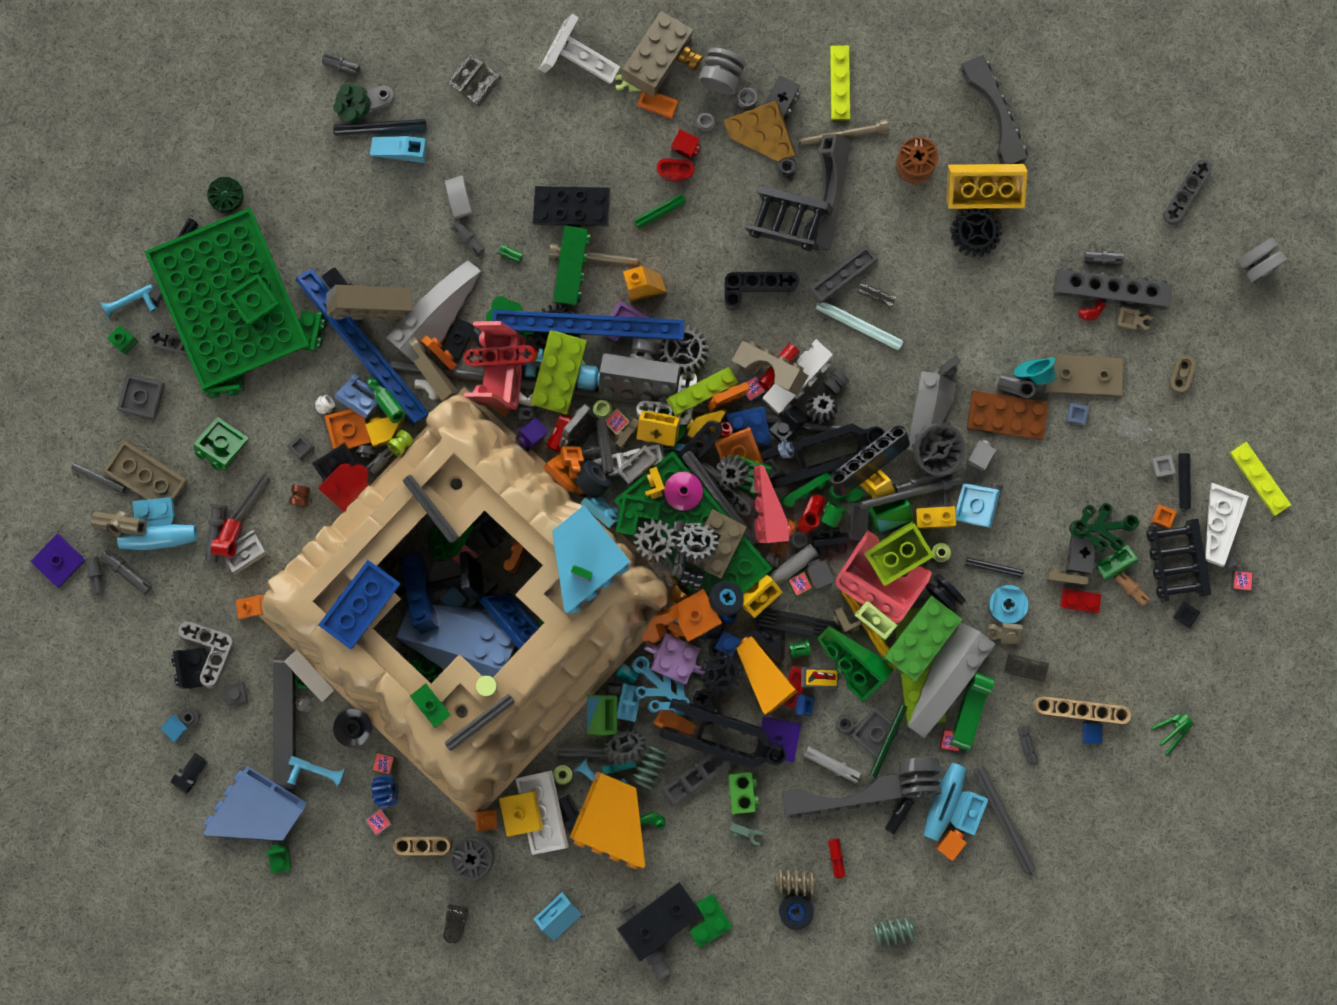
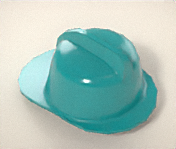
(1037, 370)

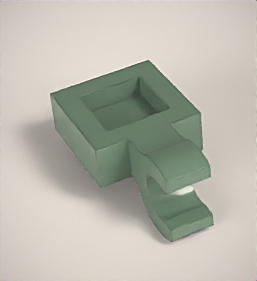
(740, 831)

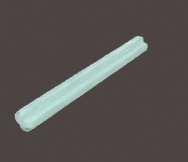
(859, 325)

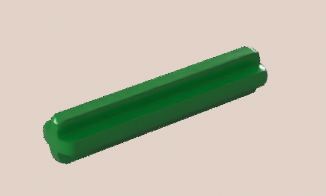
(660, 211)

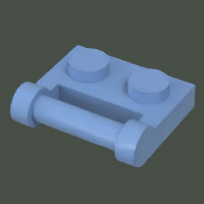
(355, 399)

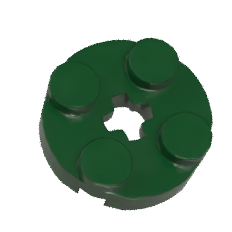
(343, 99)

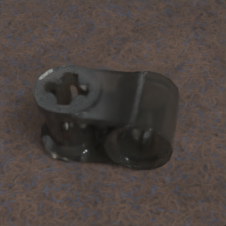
(455, 919)

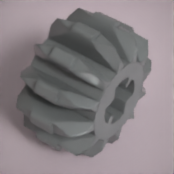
(822, 408)
(729, 464)

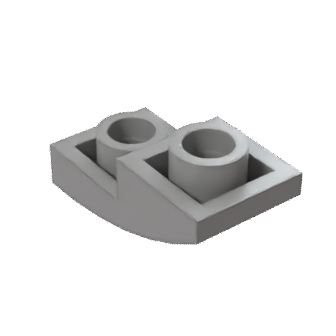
(458, 197)

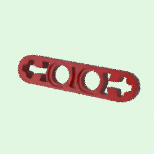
(500, 356)

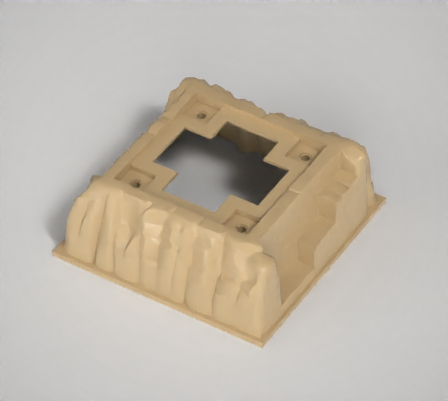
(545, 677)

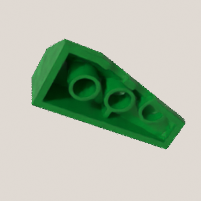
(859, 666)

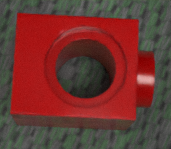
(686, 144)

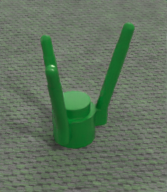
(1182, 725)

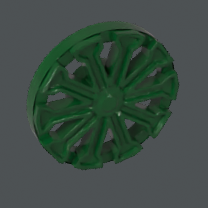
(225, 194)

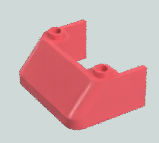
(500, 383)

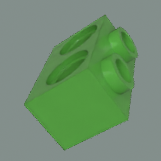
(737, 793)

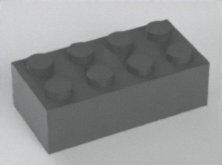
(637, 378)

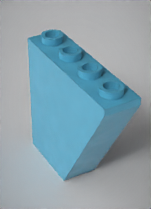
(587, 545)

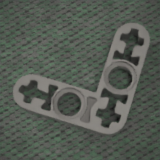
(216, 650)

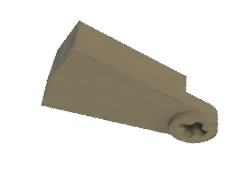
(432, 372)

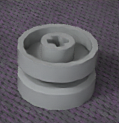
(1262, 260)

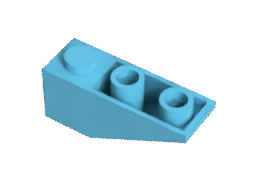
(400, 148)

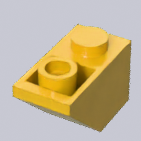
(382, 430)

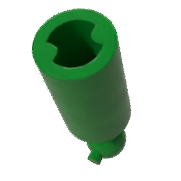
(386, 401)

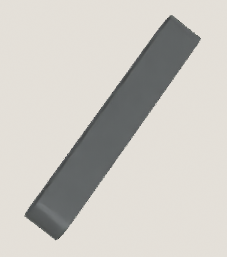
(283, 722)

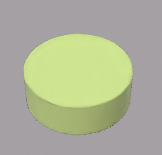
(486, 686)

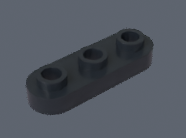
(704, 435)

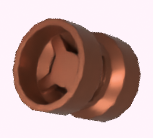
(299, 495)

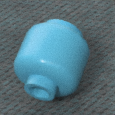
(588, 378)

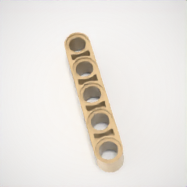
(1091, 710)

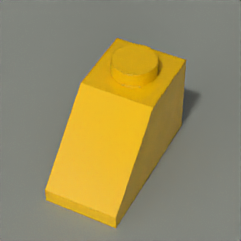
(695, 425)

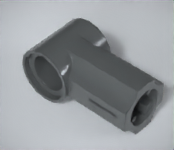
(1014, 385)

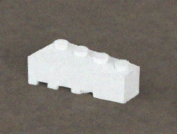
(813, 362)

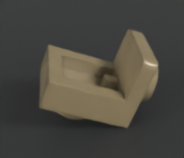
(841, 620)

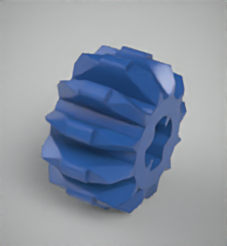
(384, 790)

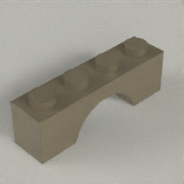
(786, 375)

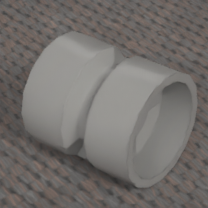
(643, 347)

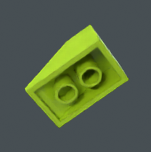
(899, 553)

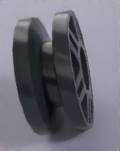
(945, 592)

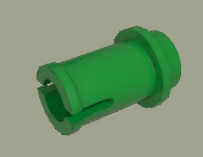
(510, 253)

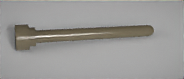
(880, 127)
(555, 251)

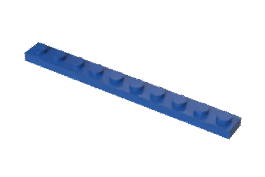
(592, 324)
(364, 349)

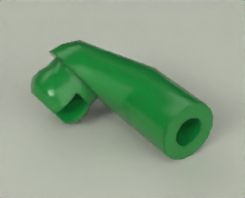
(654, 819)

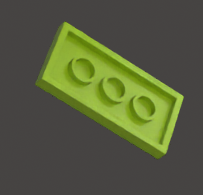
(559, 372)

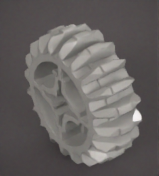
(689, 344)

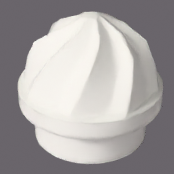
(324, 404)

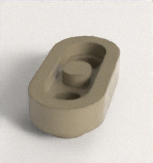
(1181, 374)

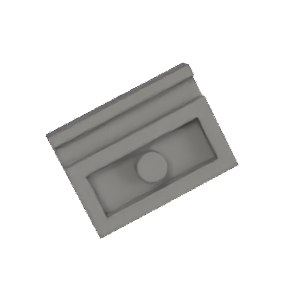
(248, 551)

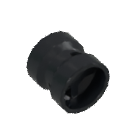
(691, 578)

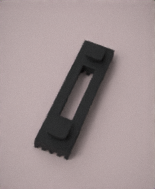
(768, 617)

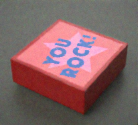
(947, 735)

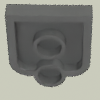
(579, 428)

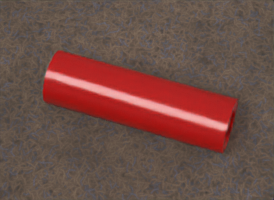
(766, 381)

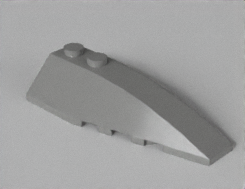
(435, 310)
(949, 675)

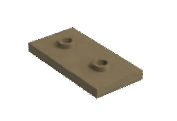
(1087, 375)
(144, 473)

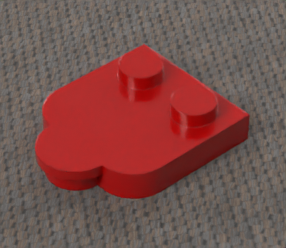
(345, 484)

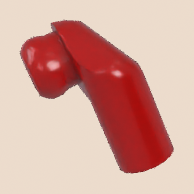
(1093, 313)

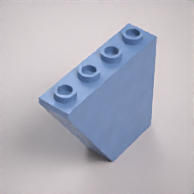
(254, 809)

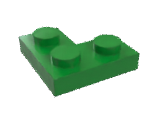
(635, 507)
(714, 924)

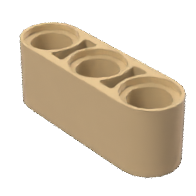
(413, 849)

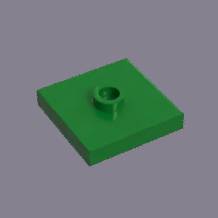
(253, 300)

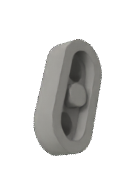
(376, 100)

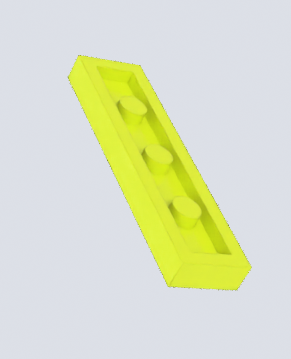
(840, 83)
(1260, 478)

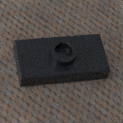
(458, 338)

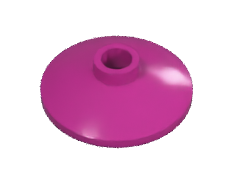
(676, 498)

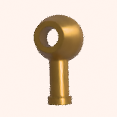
(678, 592)

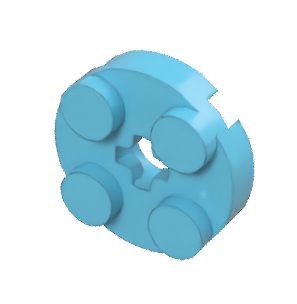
(1016, 597)

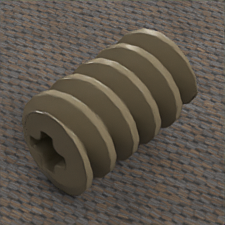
(794, 882)

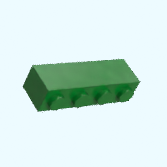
(570, 263)

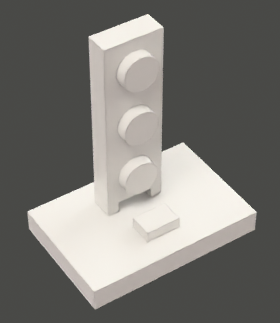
(578, 54)

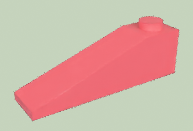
(771, 520)

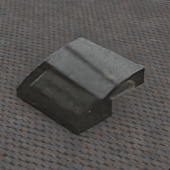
(474, 80)

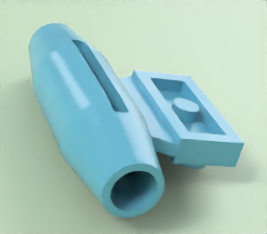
(159, 530)
(954, 806)

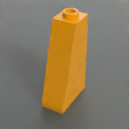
(643, 284)
(765, 677)

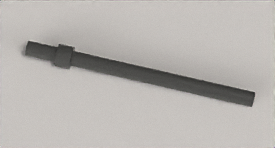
(943, 484)

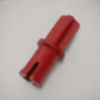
(836, 858)

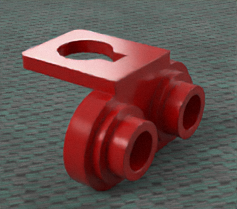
(675, 169)

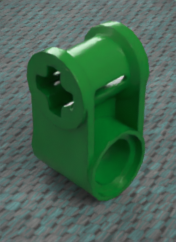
(832, 514)

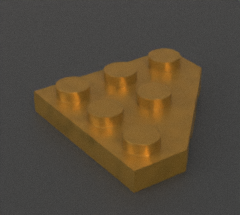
(762, 131)

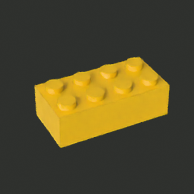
(986, 186)

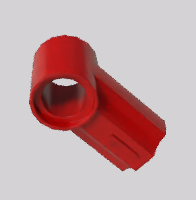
(556, 436)
(811, 513)
(225, 544)

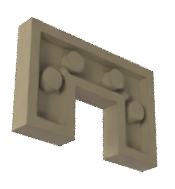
(730, 536)

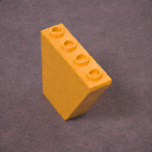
(611, 821)

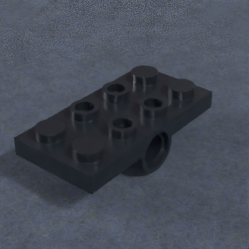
(571, 206)

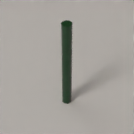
(888, 740)

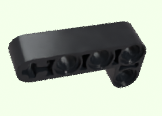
(761, 286)

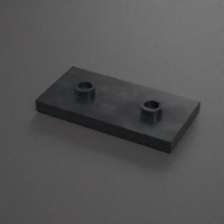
(659, 921)

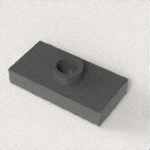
(950, 367)

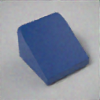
(1091, 733)

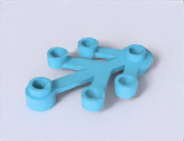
(663, 688)

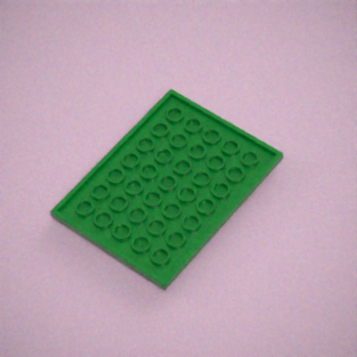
(194, 281)

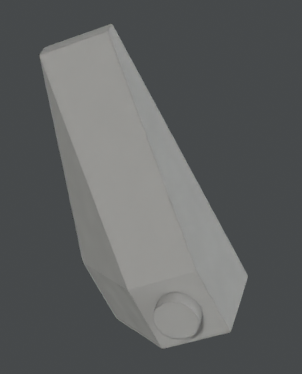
(931, 404)

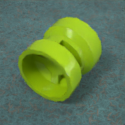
(400, 443)

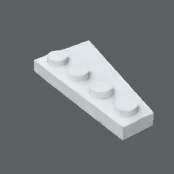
(1223, 519)

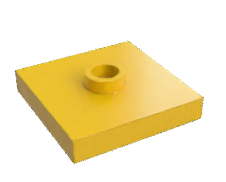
(521, 813)

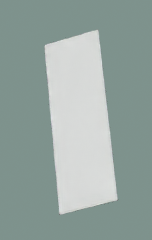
(309, 675)

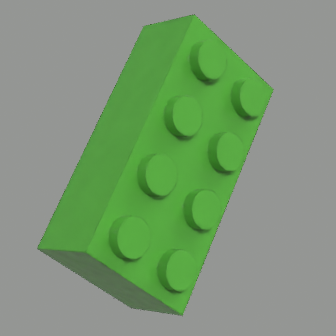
(922, 638)

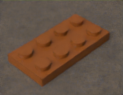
(1007, 415)

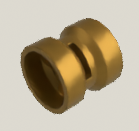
(690, 58)

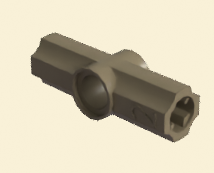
(118, 523)

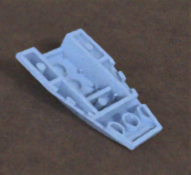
(463, 632)

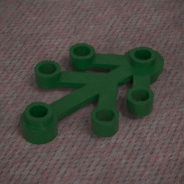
(1129, 524)

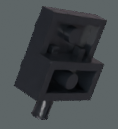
(330, 461)

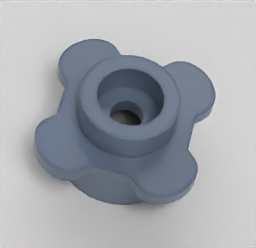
(786, 449)

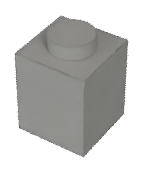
(981, 455)

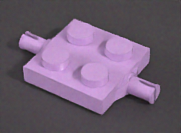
(674, 658)

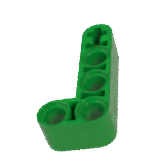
(971, 710)

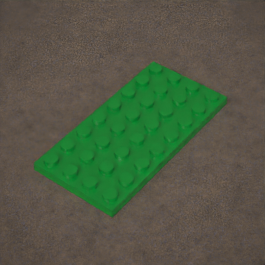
(746, 563)

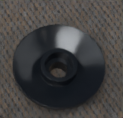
(343, 731)

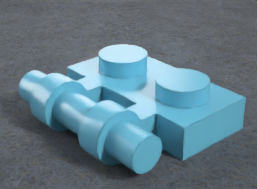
(601, 510)

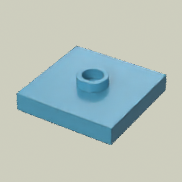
(977, 505)

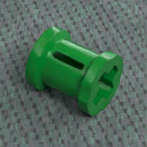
(799, 650)

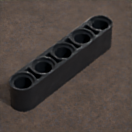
(870, 460)

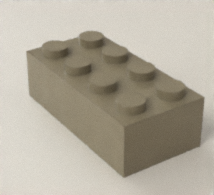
(656, 54)
(369, 302)

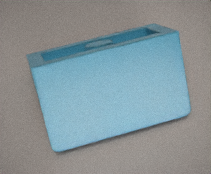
(557, 916)

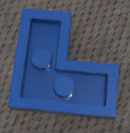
(753, 418)

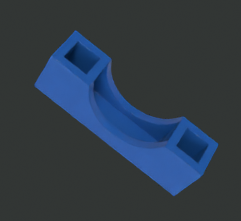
(420, 605)

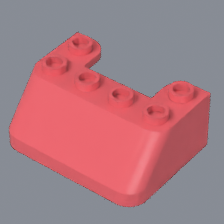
(863, 584)

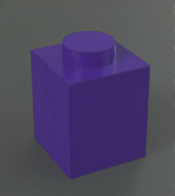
(531, 435)

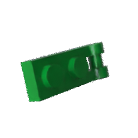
(805, 490)

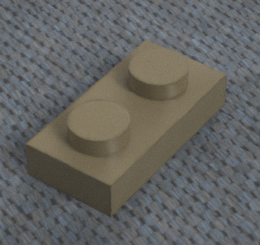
(1075, 578)

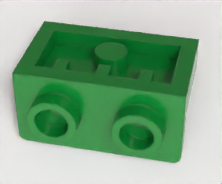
(312, 326)
(231, 387)

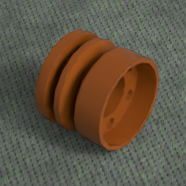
(911, 169)

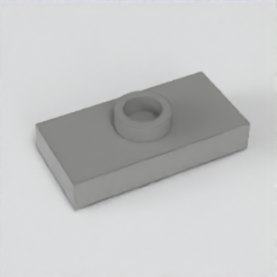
(637, 465)

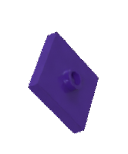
(58, 560)
(784, 734)

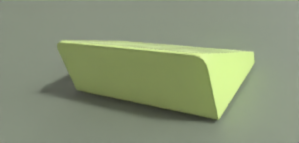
(876, 620)

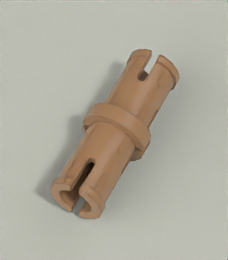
(1132, 588)

